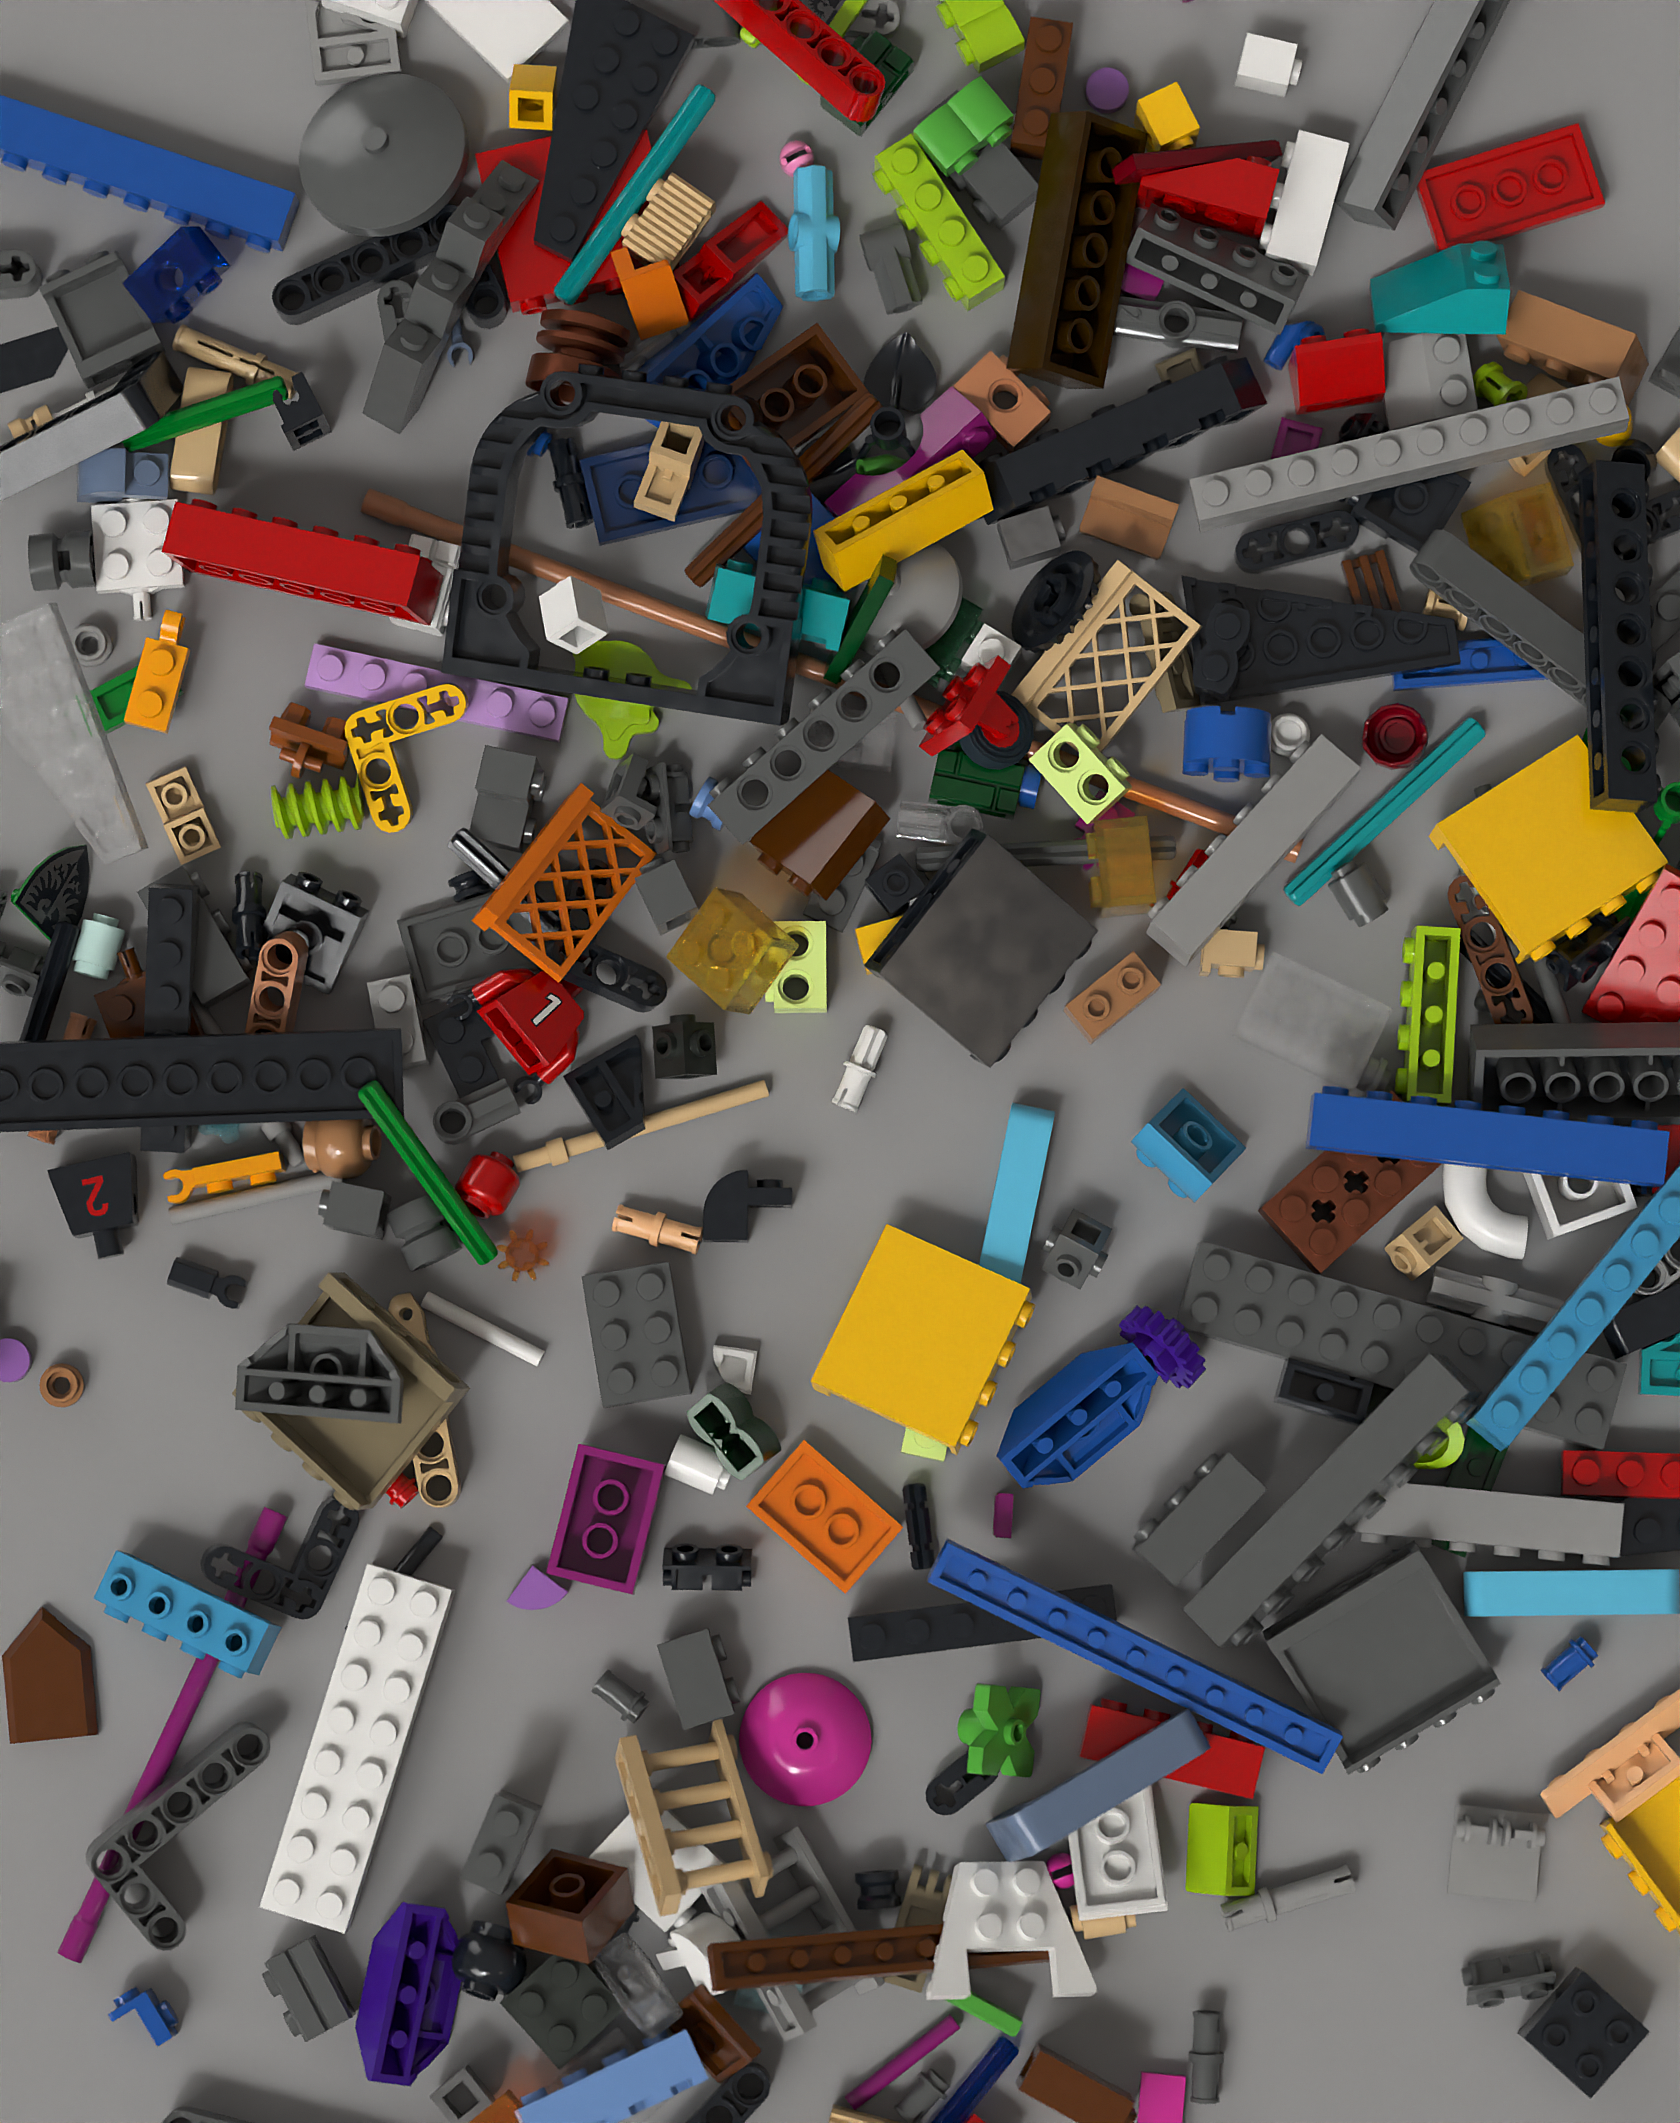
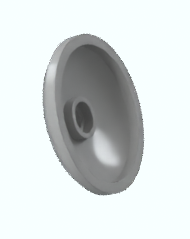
(921, 599)

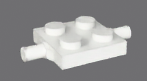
(129, 550)

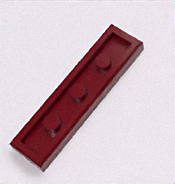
(1156, 162)

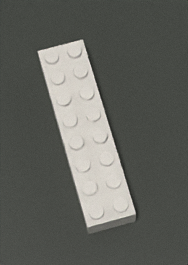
(357, 1748)

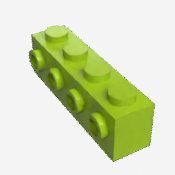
(938, 222)
(1431, 1013)

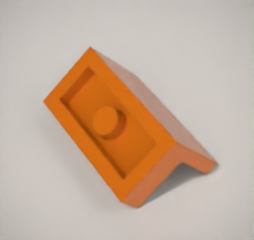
(650, 295)

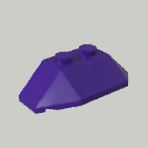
(408, 1994)

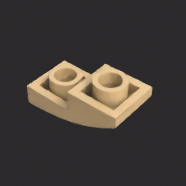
(183, 815)

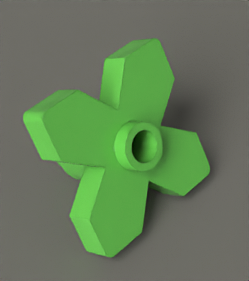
(998, 1730)

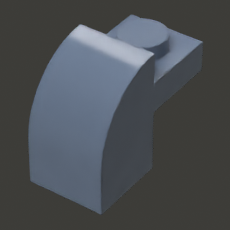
(122, 474)

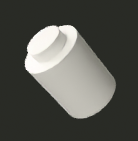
(697, 1466)

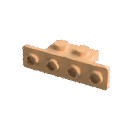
(1625, 1768)

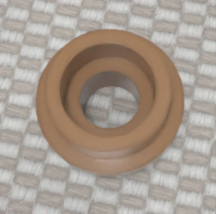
(48, 1381)

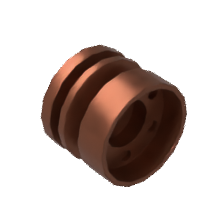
(575, 339)

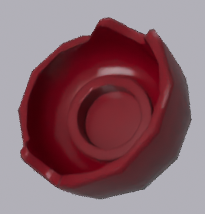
(1395, 736)

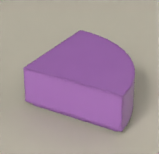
(536, 1591)

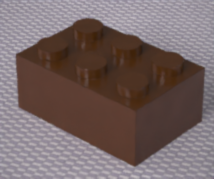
(800, 388)

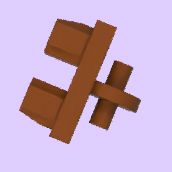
(307, 746)

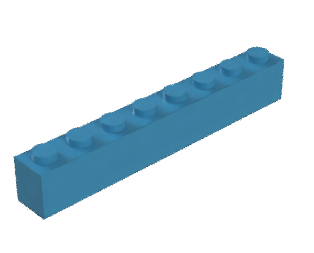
(1581, 1317)

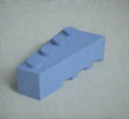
(622, 2087)

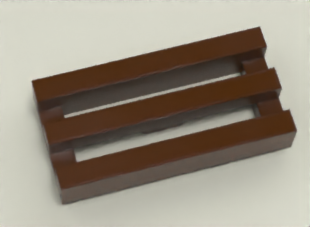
(1364, 563)

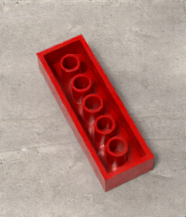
(303, 561)

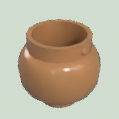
(341, 1147)

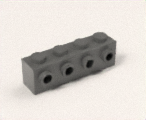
(1216, 268)

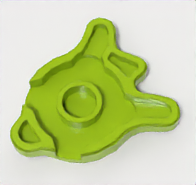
(620, 719)

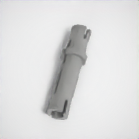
(1286, 1898)

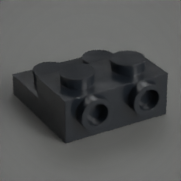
(1410, 510)
(323, 919)

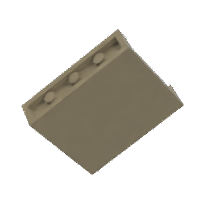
(359, 1455)

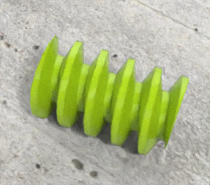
(318, 807)

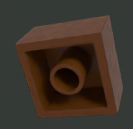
(570, 1906)

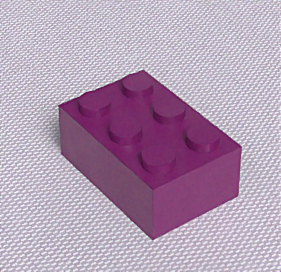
(606, 1519)

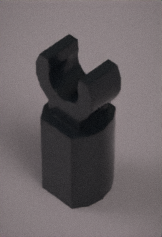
(203, 1281)

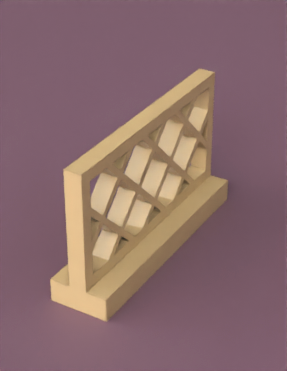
(1059, 659)

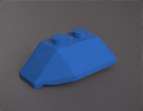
(1077, 1416)

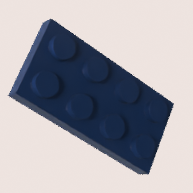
(719, 489)

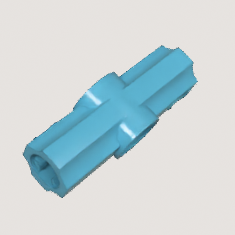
(814, 233)

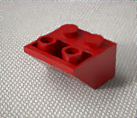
(1337, 371)

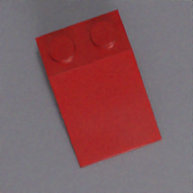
(1220, 194)

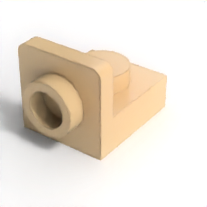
(1423, 1243)

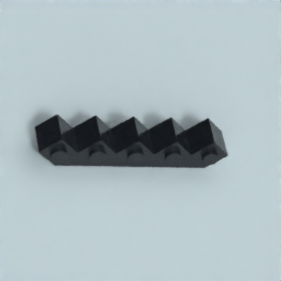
(1121, 436)

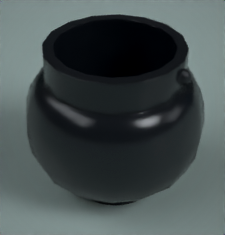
(488, 1961)

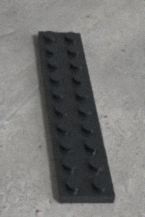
(196, 1079)

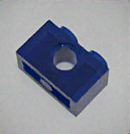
(154, 280)

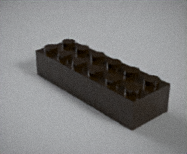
(1075, 252)

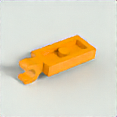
(159, 677)
(220, 1176)

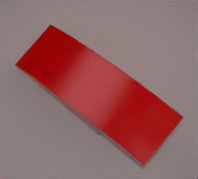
(728, 258)

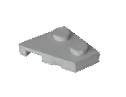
(348, 47)

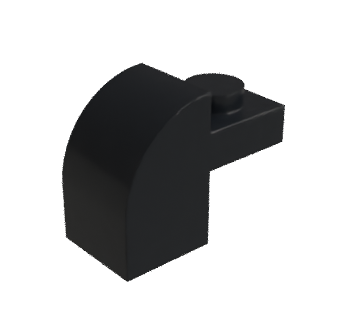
(728, 1204)

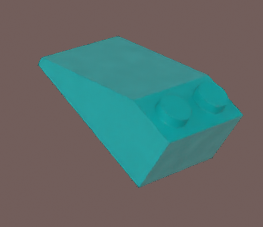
(1445, 293)

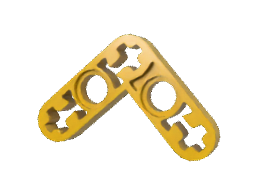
(382, 747)

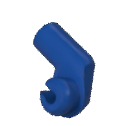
(1289, 338)

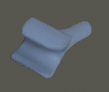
(458, 342)

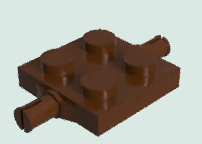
(125, 1003)

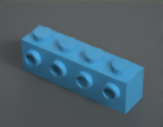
(187, 1613)

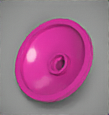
(805, 1705)

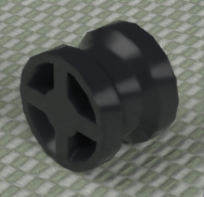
(877, 1889)

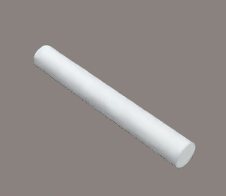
(482, 1328)

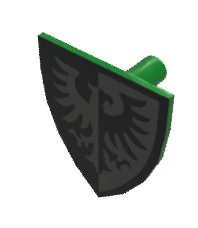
(55, 890)

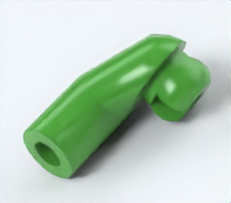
(879, 464)

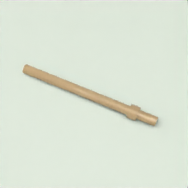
(558, 1151)

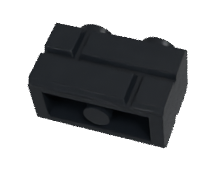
(1323, 1392)

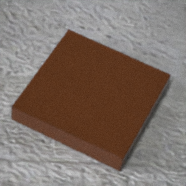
(715, 2035)

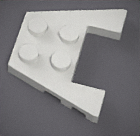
(1001, 1911)

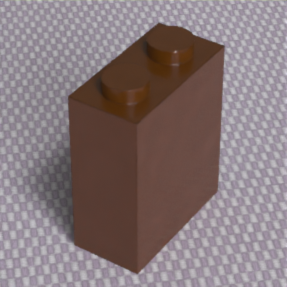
(820, 835)
(1073, 2089)

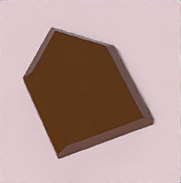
(49, 1683)

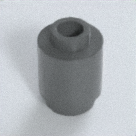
(1358, 892)

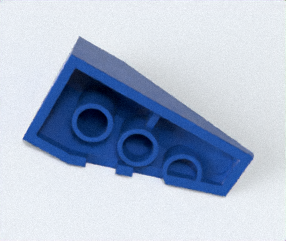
(721, 340)

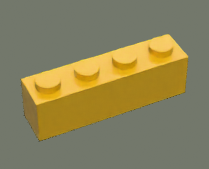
(903, 519)

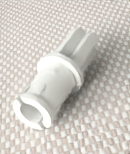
(860, 1068)

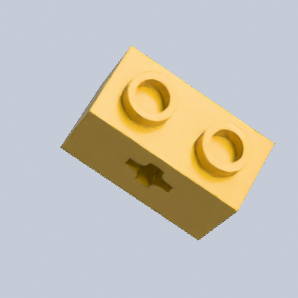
(1166, 120)

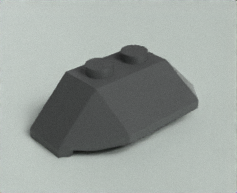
(322, 1375)

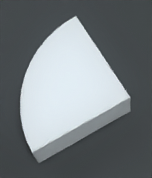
(736, 1366)

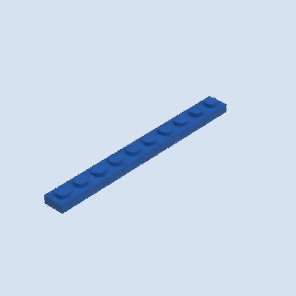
(1134, 1656)

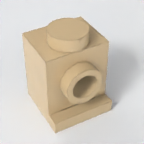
(1232, 954)

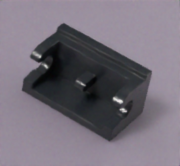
(302, 418)

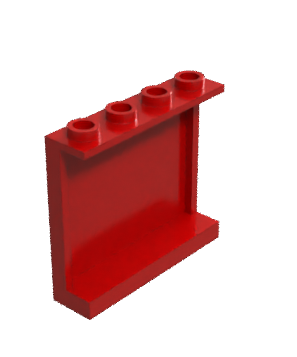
(530, 270)

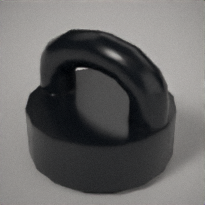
(1636, 452)

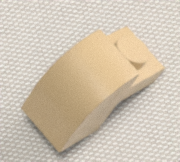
(670, 469)

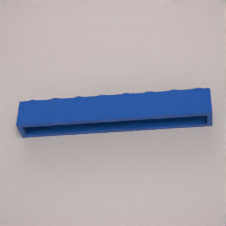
(145, 176)
(1487, 1139)

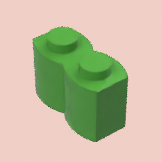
(964, 127)

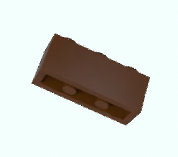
(1040, 85)

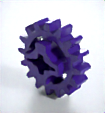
(1164, 1346)

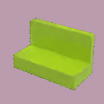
(1222, 1849)

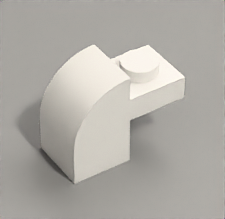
(689, 1947)

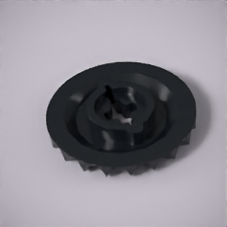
(1055, 601)

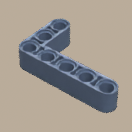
(1098, 1788)

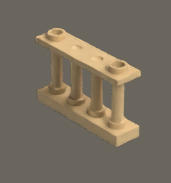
(660, 1843)

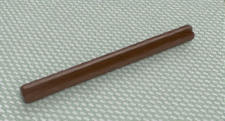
(814, 461)

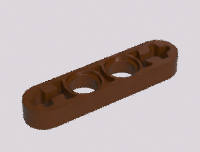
(1485, 956)

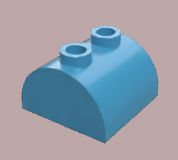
(1187, 1146)

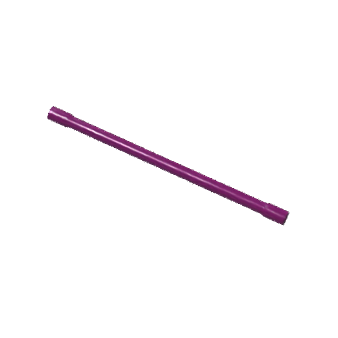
(86, 1920)

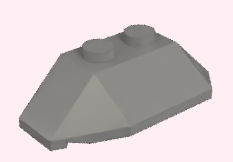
(1426, 378)

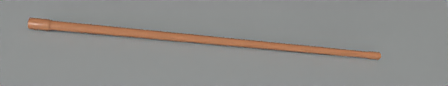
(402, 514)

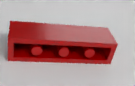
(1228, 1766)

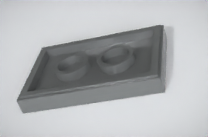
(453, 953)

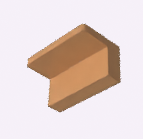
(1128, 518)

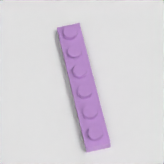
(489, 702)

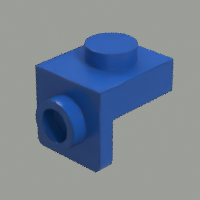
(156, 2016)

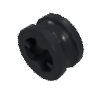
(468, 886)

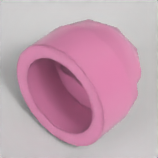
(799, 162)

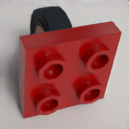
(987, 722)

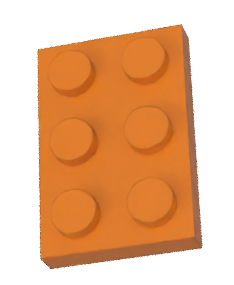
(824, 1516)

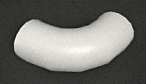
(1477, 1215)

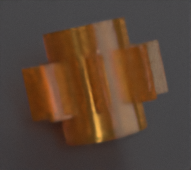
(518, 1244)

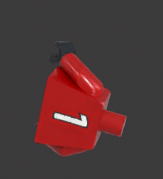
(532, 1019)

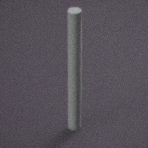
(250, 1197)

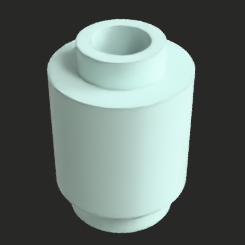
(98, 946)

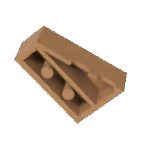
(1572, 344)

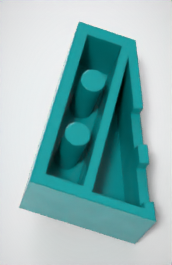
(821, 608)

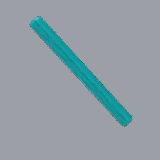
(634, 194)
(1384, 811)

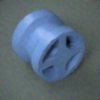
(700, 808)

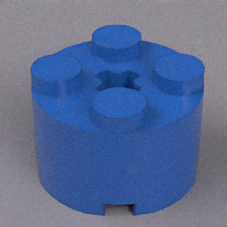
(1227, 743)

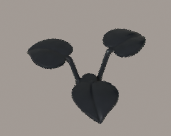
(896, 378)

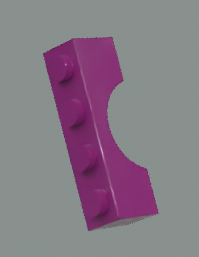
(948, 427)

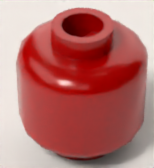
(488, 1184)

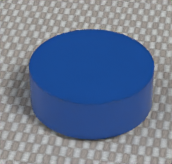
(1029, 787)

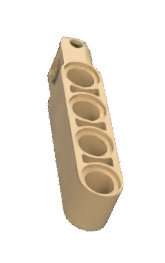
(445, 1463)

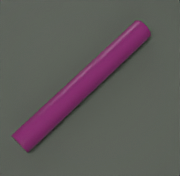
(902, 2062)

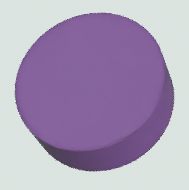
(1107, 90)
(14, 1360)

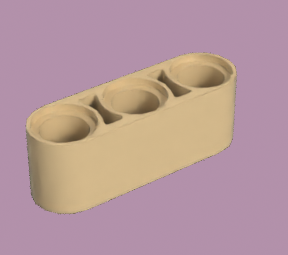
(200, 452)

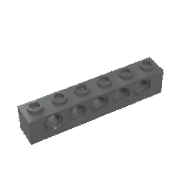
(914, 669)

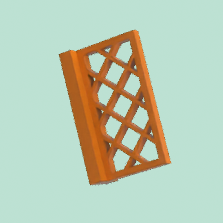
(531, 867)

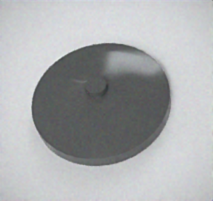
(384, 155)

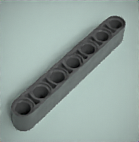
(1510, 614)

